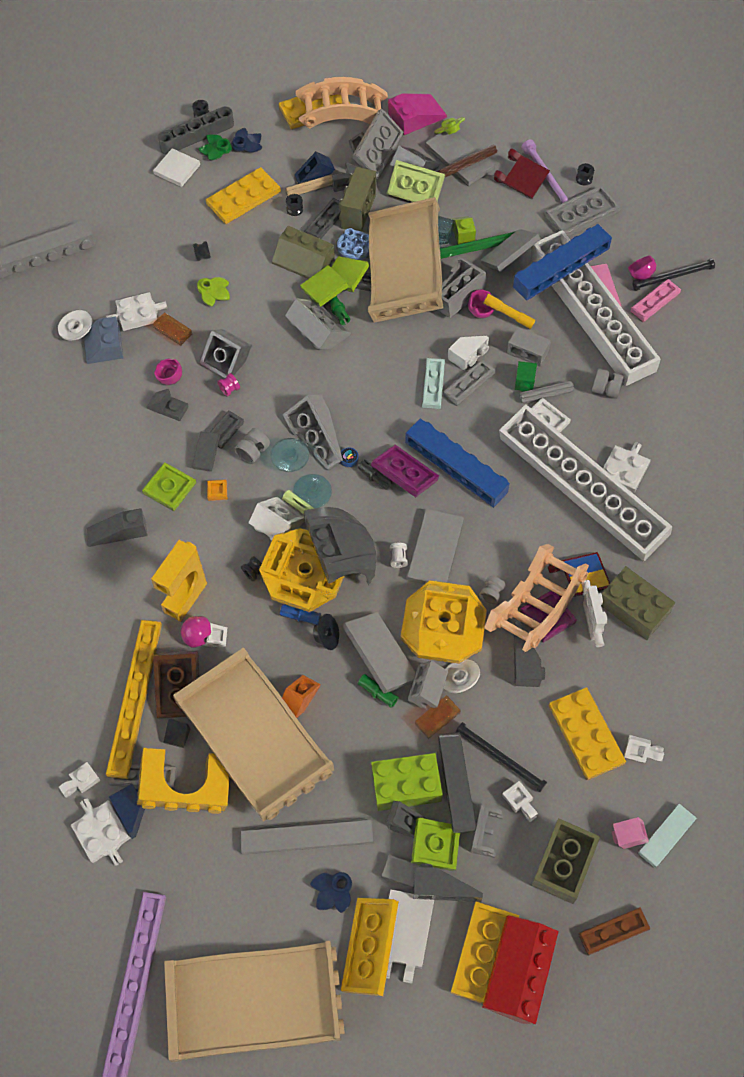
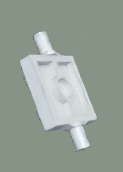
(137, 311)
(627, 466)
(593, 611)
(100, 832)

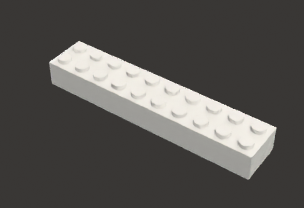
(601, 317)
(585, 483)

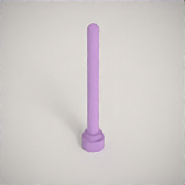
(529, 148)

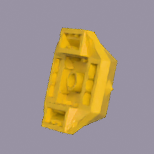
(282, 573)
(440, 640)

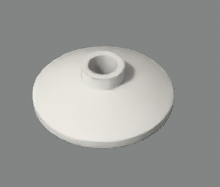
(75, 325)
(461, 676)

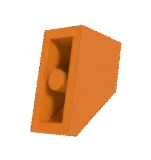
(300, 694)

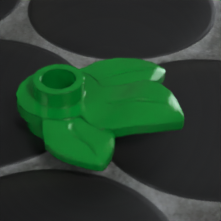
(216, 147)

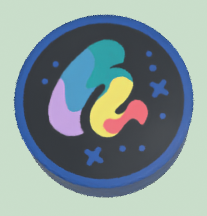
(349, 457)

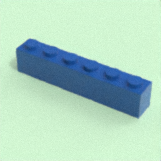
(561, 262)
(457, 462)

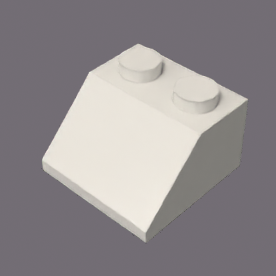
(275, 517)

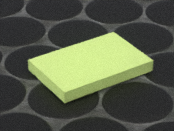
(414, 182)

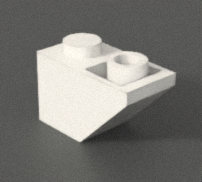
(467, 350)

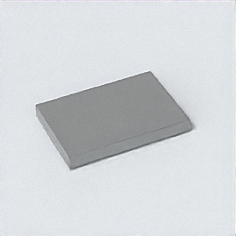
(510, 249)

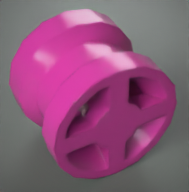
(228, 384)

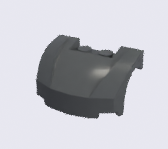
(341, 543)

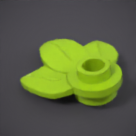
(450, 125)
(215, 291)

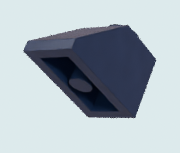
(315, 167)
(126, 806)

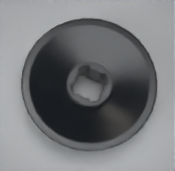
(327, 632)

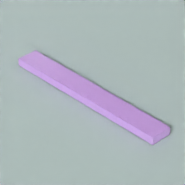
(134, 986)

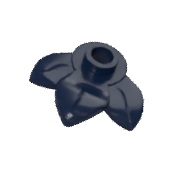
(246, 142)
(330, 894)

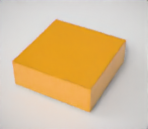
(217, 490)

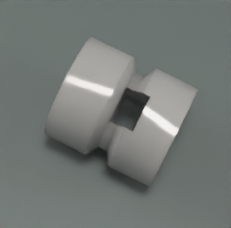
(607, 383)
(252, 446)

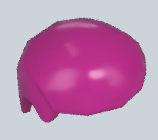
(643, 268)
(477, 306)
(168, 371)
(195, 631)

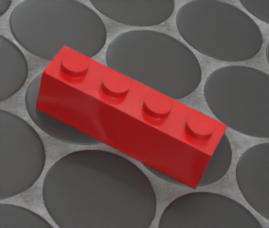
(520, 970)

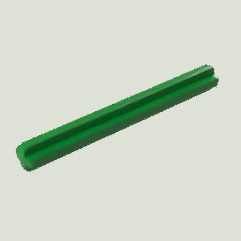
(473, 245)

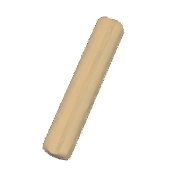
(310, 185)

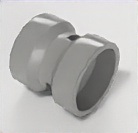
(492, 589)

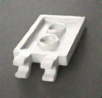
(409, 932)

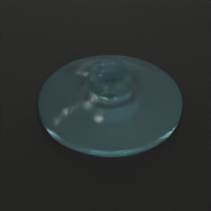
(290, 448)
(317, 497)

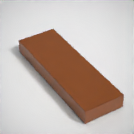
(614, 931)

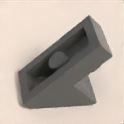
(340, 181)
(167, 405)
(403, 819)

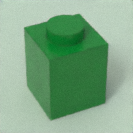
(525, 376)

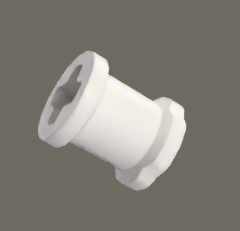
(398, 555)

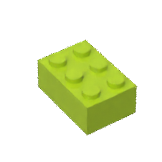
(407, 780)

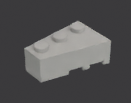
(459, 286)

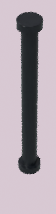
(670, 275)
(501, 757)

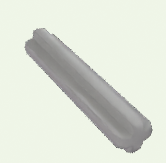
(546, 392)

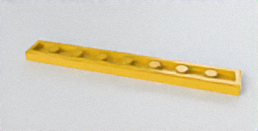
(133, 700)

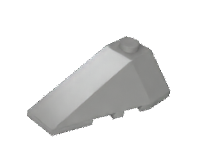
(314, 426)

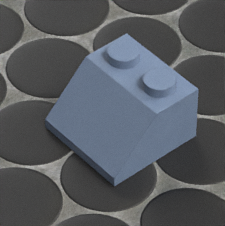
(103, 341)

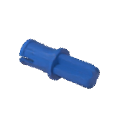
(300, 615)

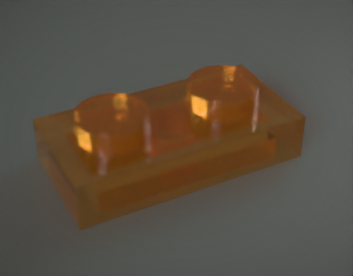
(172, 329)
(437, 717)

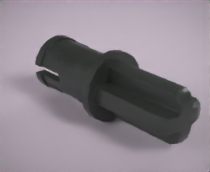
(374, 474)

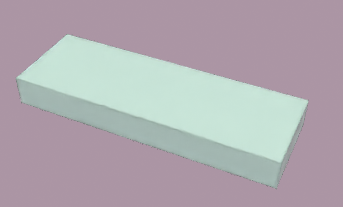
(433, 383)
(667, 835)

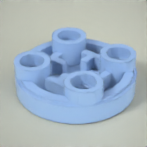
(353, 244)

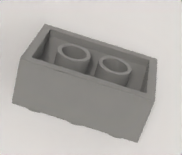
(316, 324)

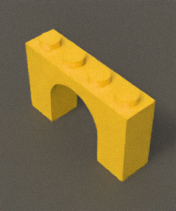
(180, 579)
(155, 791)

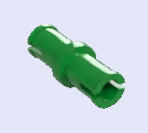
(338, 309)
(376, 692)

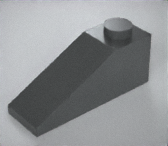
(117, 528)
(526, 664)
(438, 885)

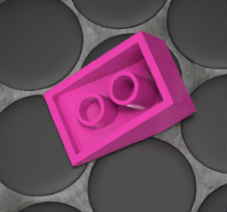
(414, 111)

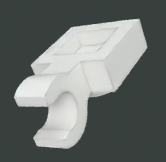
(640, 749)
(82, 779)
(520, 798)

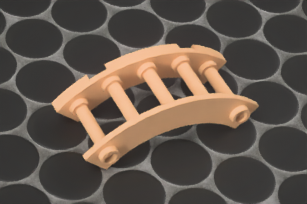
(345, 87)
(521, 594)

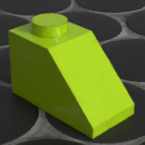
(464, 229)

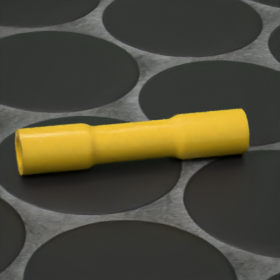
(498, 305)

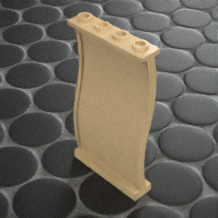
(405, 260)
(254, 734)
(252, 1001)

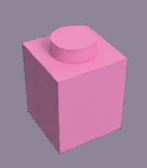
(630, 833)

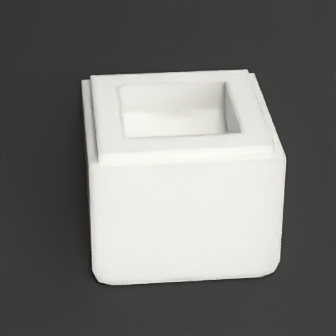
(217, 636)

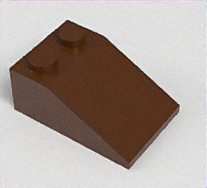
(171, 674)

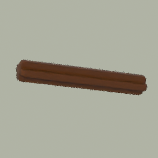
(469, 160)

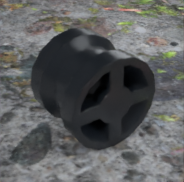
(200, 108)
(585, 174)
(294, 204)
(201, 250)
(252, 568)

